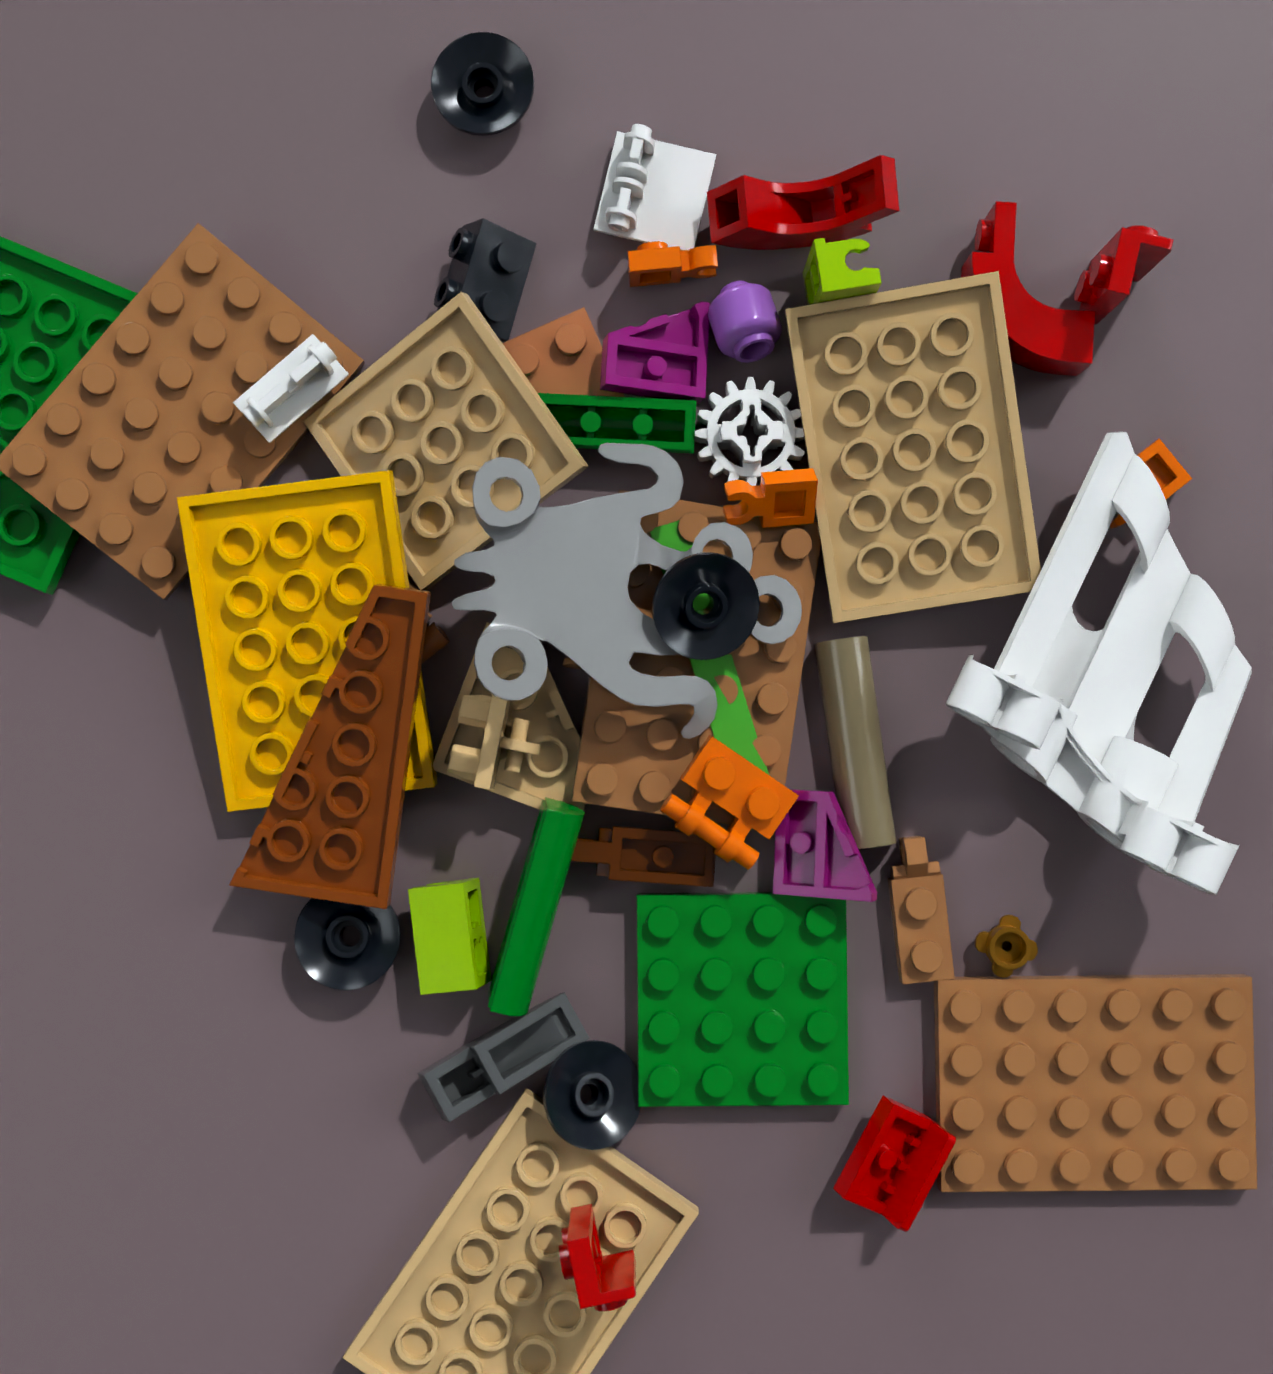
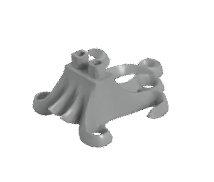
(567, 580)

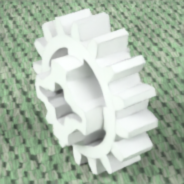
(725, 435)

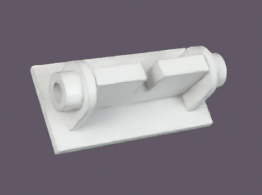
(291, 388)

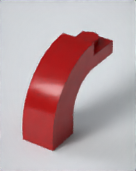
(791, 215)
(1038, 334)

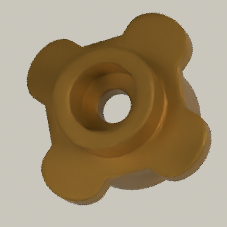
(1021, 948)

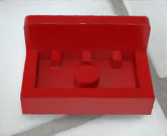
(1122, 260)
(895, 1162)
(598, 1279)

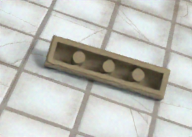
(855, 739)

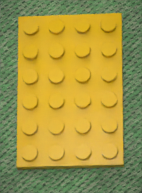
(274, 602)

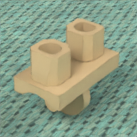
(483, 763)

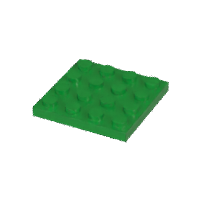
(741, 1000)

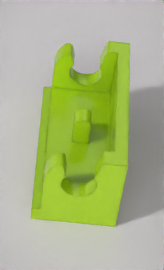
(828, 276)
(449, 936)

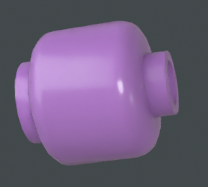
(745, 321)

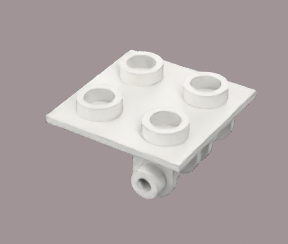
(654, 190)

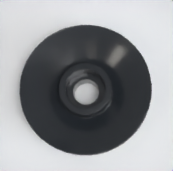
(477, 62)
(725, 620)
(334, 962)
(613, 1098)

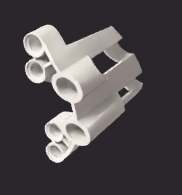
(1071, 696)

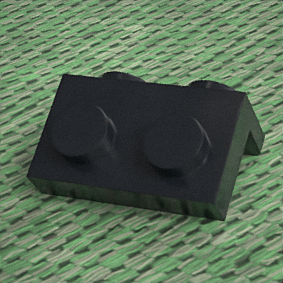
(491, 269)

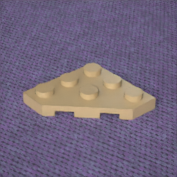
(540, 775)

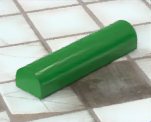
(626, 420)
(534, 907)

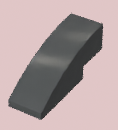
(502, 1057)

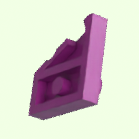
(660, 357)
(818, 852)

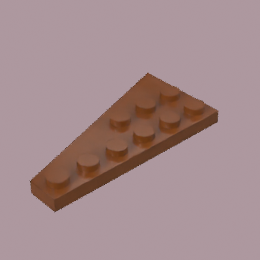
(343, 789)

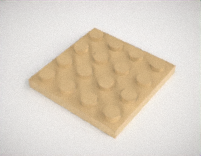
(434, 418)

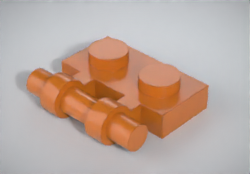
(738, 788)

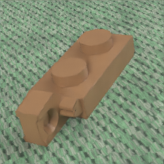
(919, 916)

